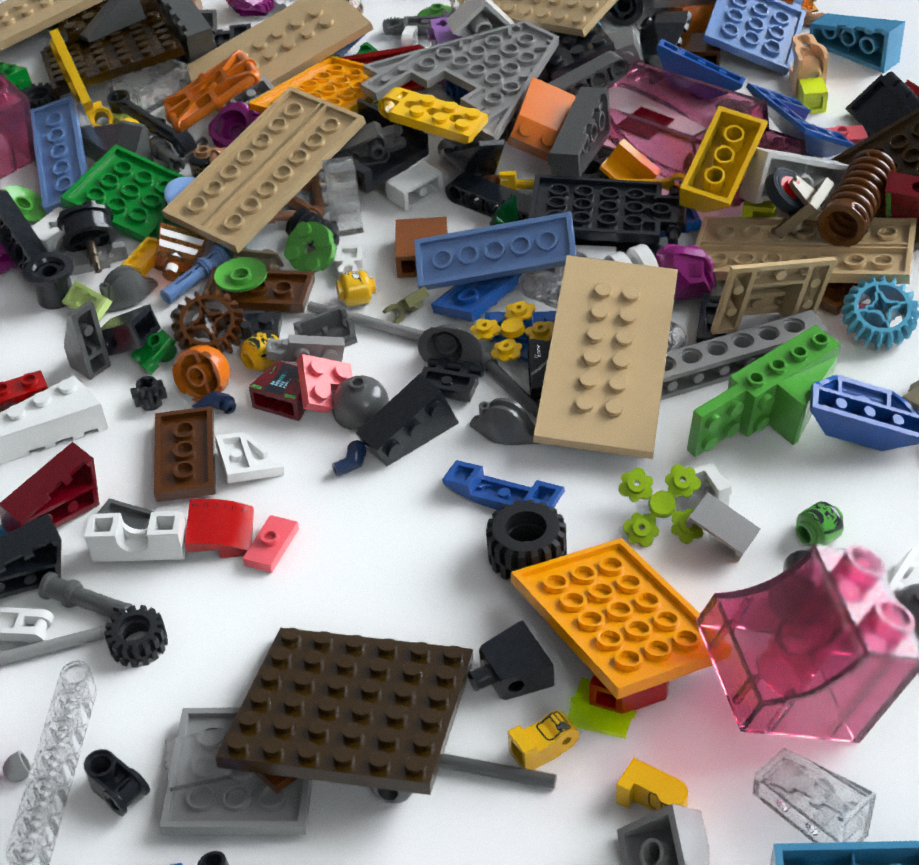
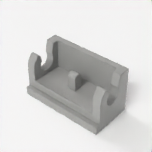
(724, 524)

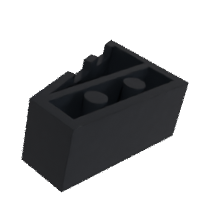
(407, 421)
(28, 556)

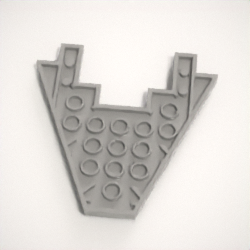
(488, 64)

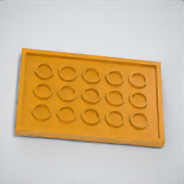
(330, 79)
(616, 616)

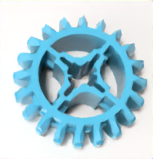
(874, 324)

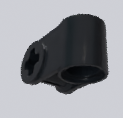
(117, 785)

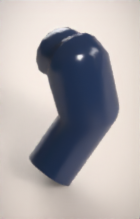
(218, 401)
(354, 458)

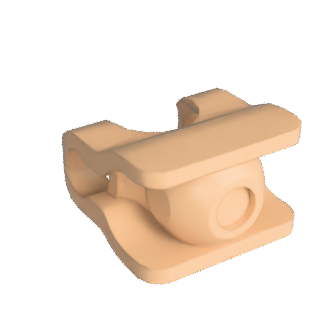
(809, 60)

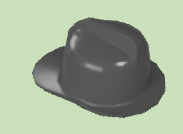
(450, 343)

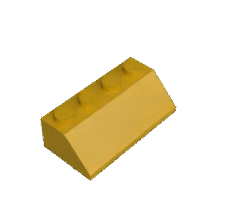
(721, 160)

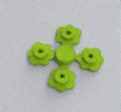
(661, 504)

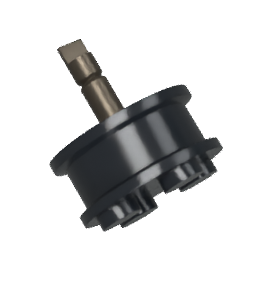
(87, 228)

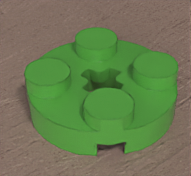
(297, 247)

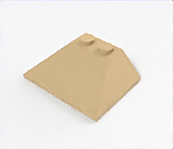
(771, 288)

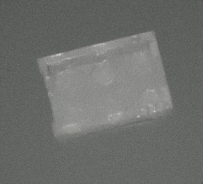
(151, 86)

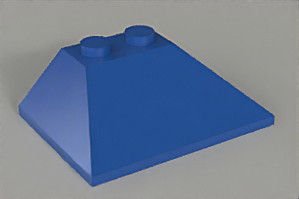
(790, 118)

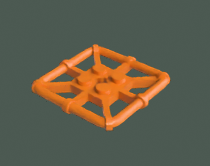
(210, 91)

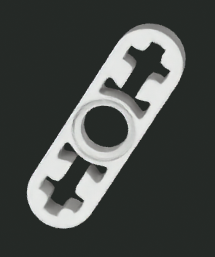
(410, 36)

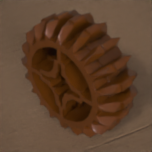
(231, 315)

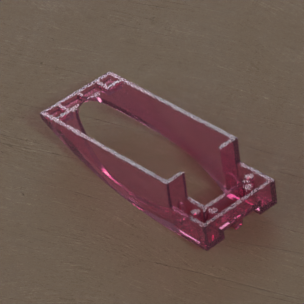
(694, 99)

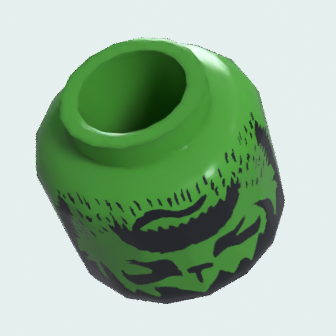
(819, 524)

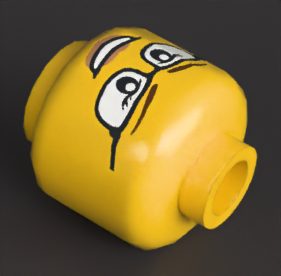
(355, 288)

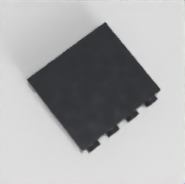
(374, 175)

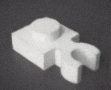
(349, 258)

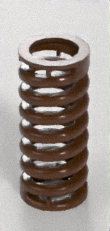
(856, 198)

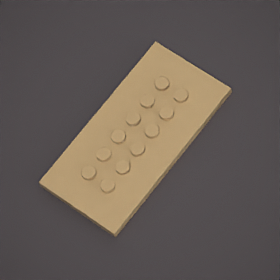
(27, 17)
(291, 39)
(263, 168)
(883, 250)
(607, 357)

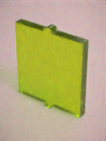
(598, 718)

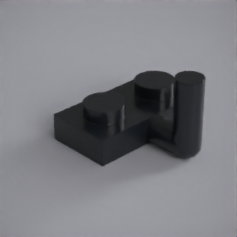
(260, 322)

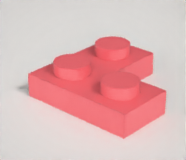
(317, 380)

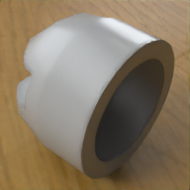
(17, 767)

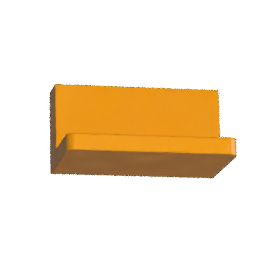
(628, 163)

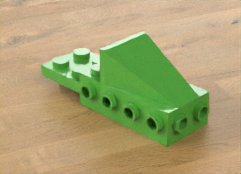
(767, 392)

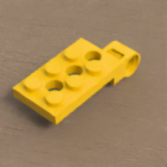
(93, 110)
(432, 115)

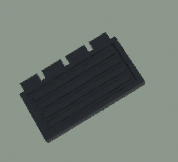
(883, 103)

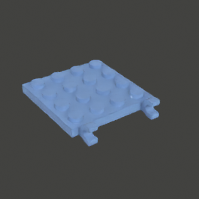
(756, 30)

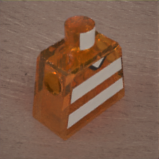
(177, 250)

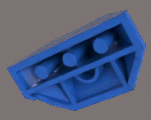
(692, 66)
(863, 413)

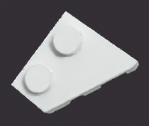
(244, 459)

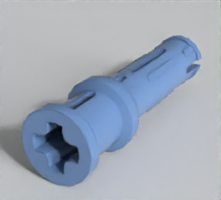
(201, 269)

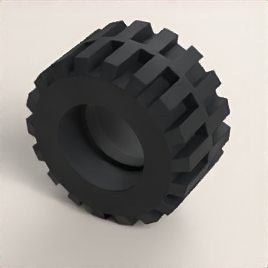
(520, 523)

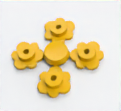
(512, 328)

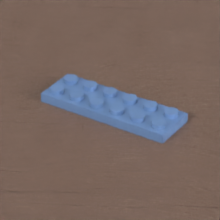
(57, 149)
(495, 251)

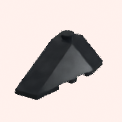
(662, 25)
(476, 158)

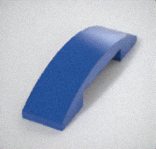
(491, 492)

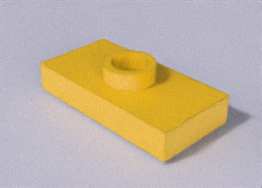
(143, 256)

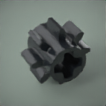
(148, 393)

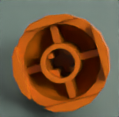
(201, 371)

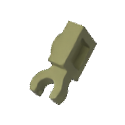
(411, 302)

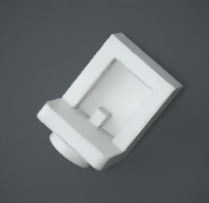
(713, 483)

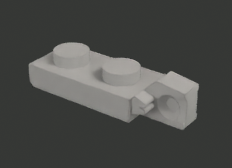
(107, 254)
(296, 345)

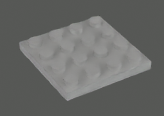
(236, 804)

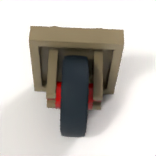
(795, 199)

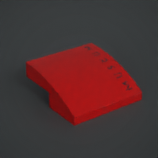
(219, 526)

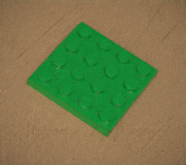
(129, 187)

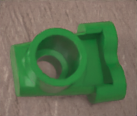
(158, 348)

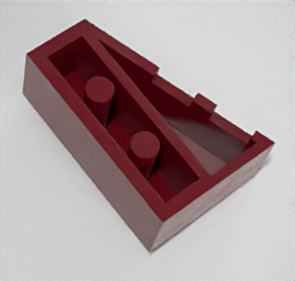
(61, 488)

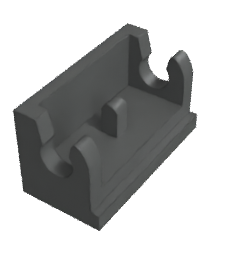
(328, 323)

